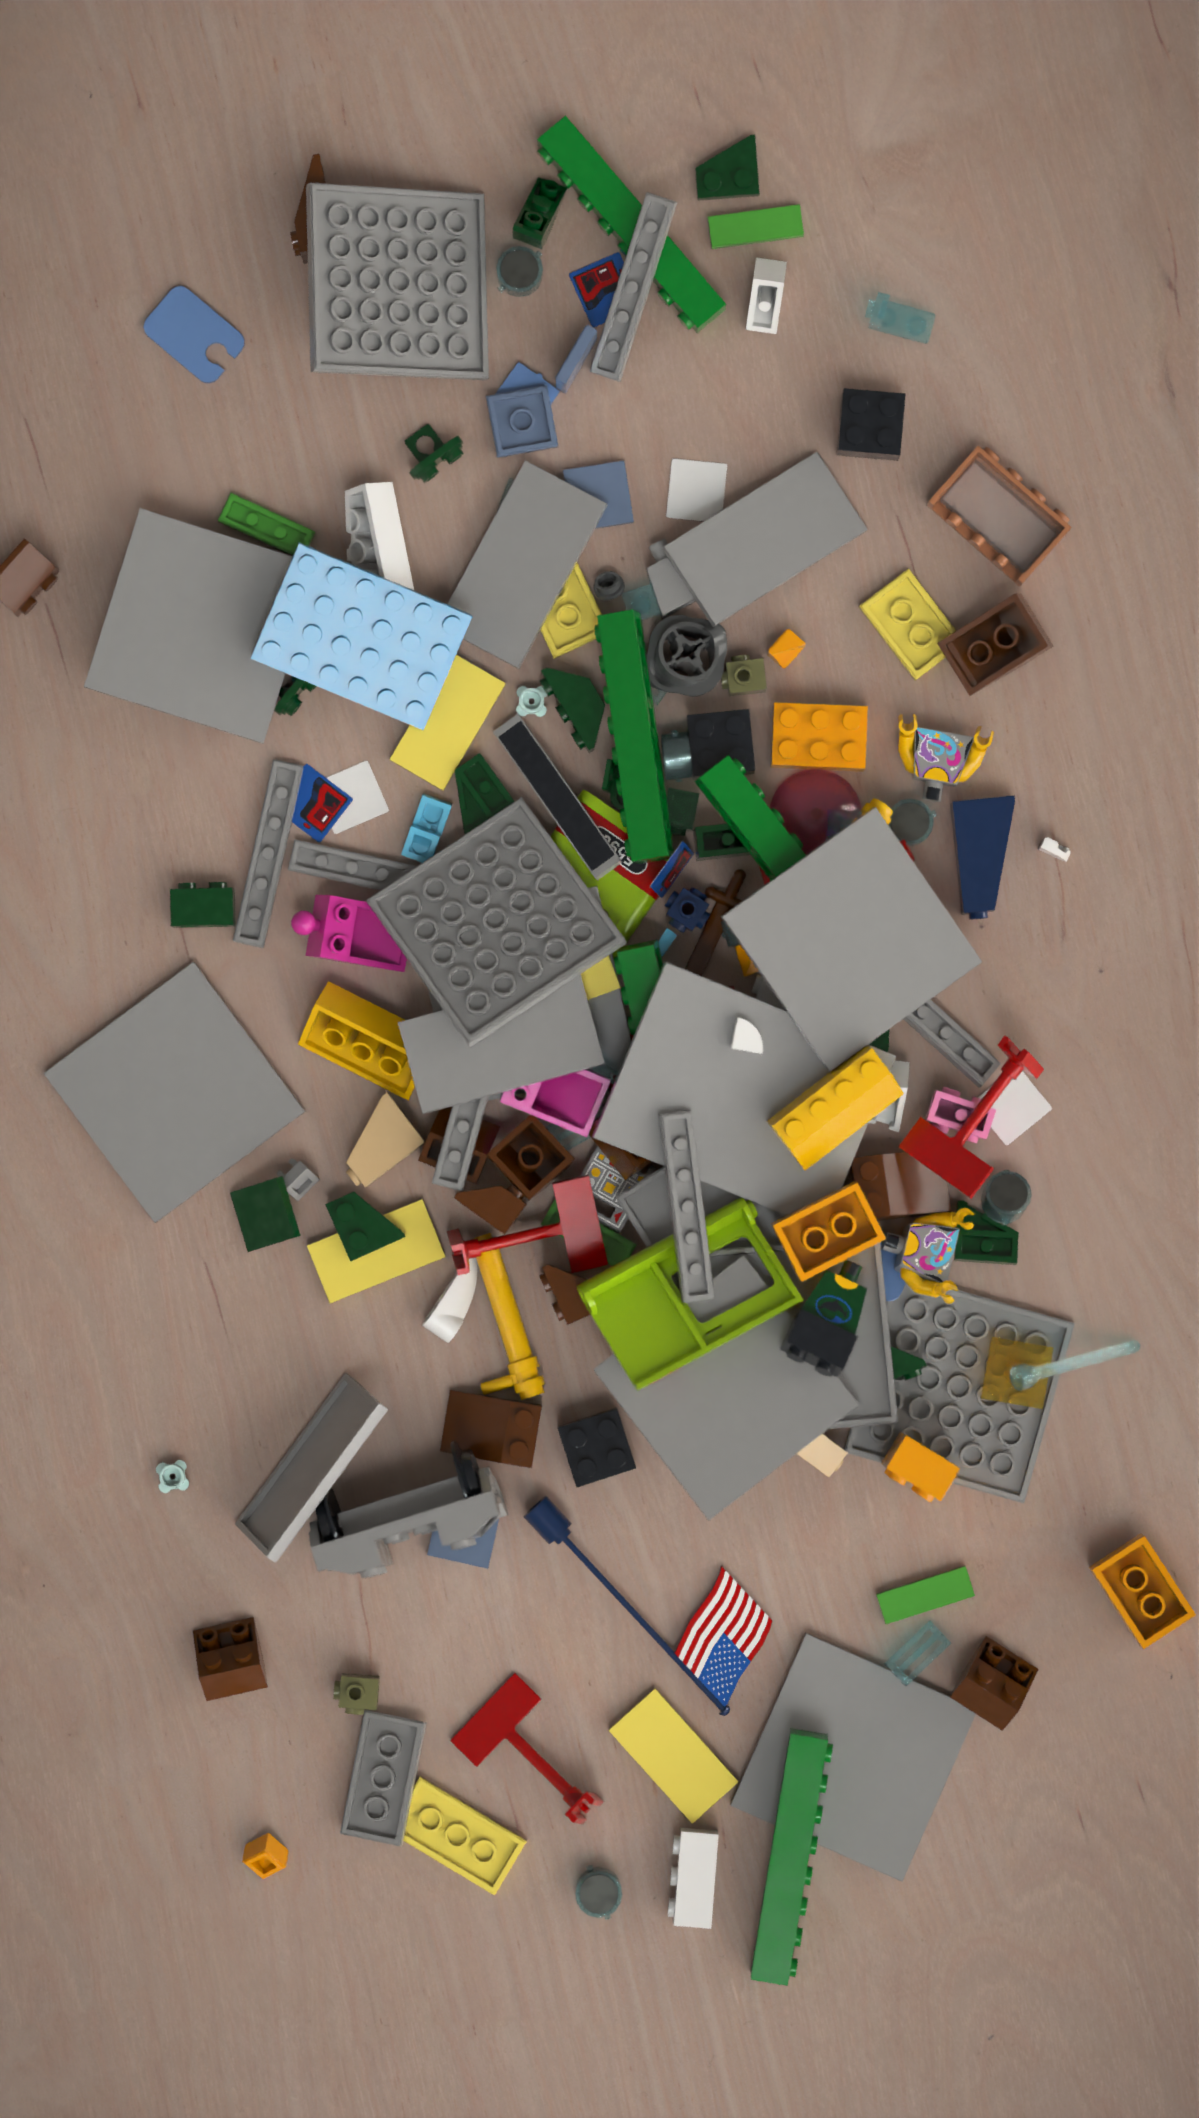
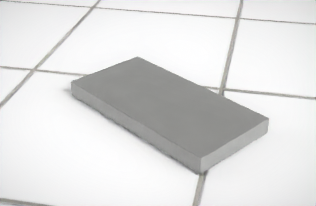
(383, 1778)

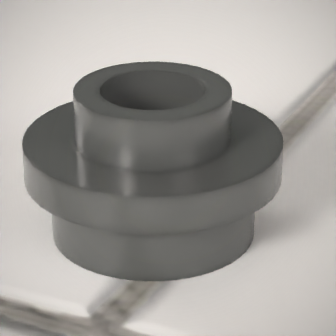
(608, 585)

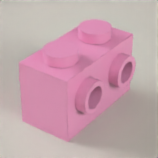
(950, 1112)

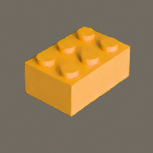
(819, 737)
(828, 1231)
(920, 1466)
(1142, 1591)

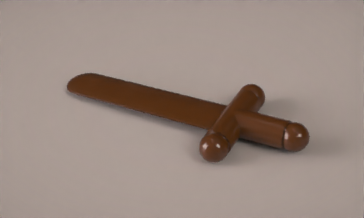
(713, 930)

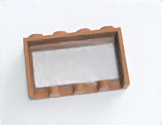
(999, 515)

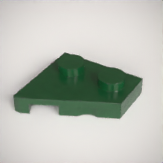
(730, 173)
(479, 792)
(361, 1226)
(986, 1240)

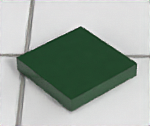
(265, 1214)

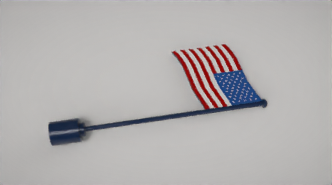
(718, 1637)

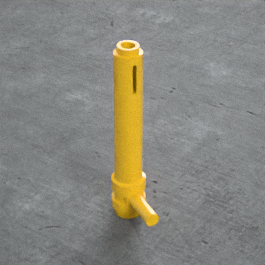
(522, 1362)

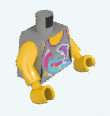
(939, 756)
(927, 1252)

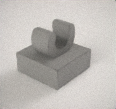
(298, 1179)

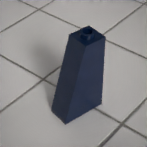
(980, 845)

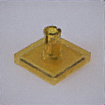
(1004, 1355)

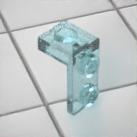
(899, 319)

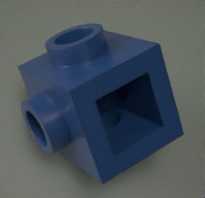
(682, 921)

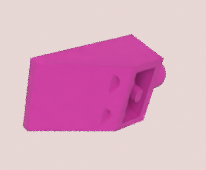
(347, 933)
(564, 1101)

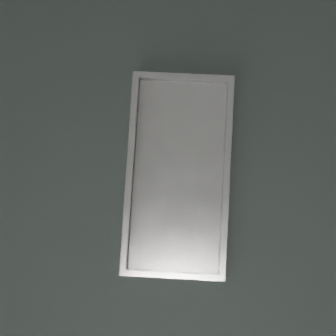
(764, 539)
(525, 562)
(536, 1046)
(310, 1467)

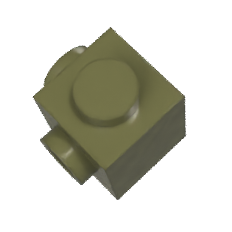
(744, 676)
(357, 1693)

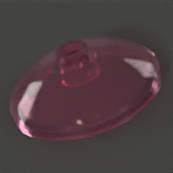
(808, 791)

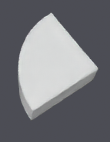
(1054, 849)
(746, 1037)

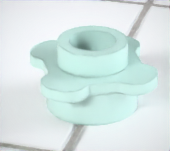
(527, 693)
(177, 1468)

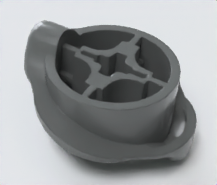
(707, 637)

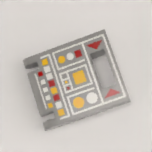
(608, 1184)

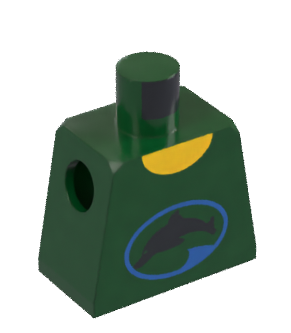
(838, 1297)

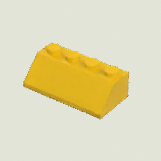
(359, 1039)
(835, 1107)

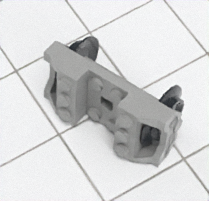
(455, 1507)

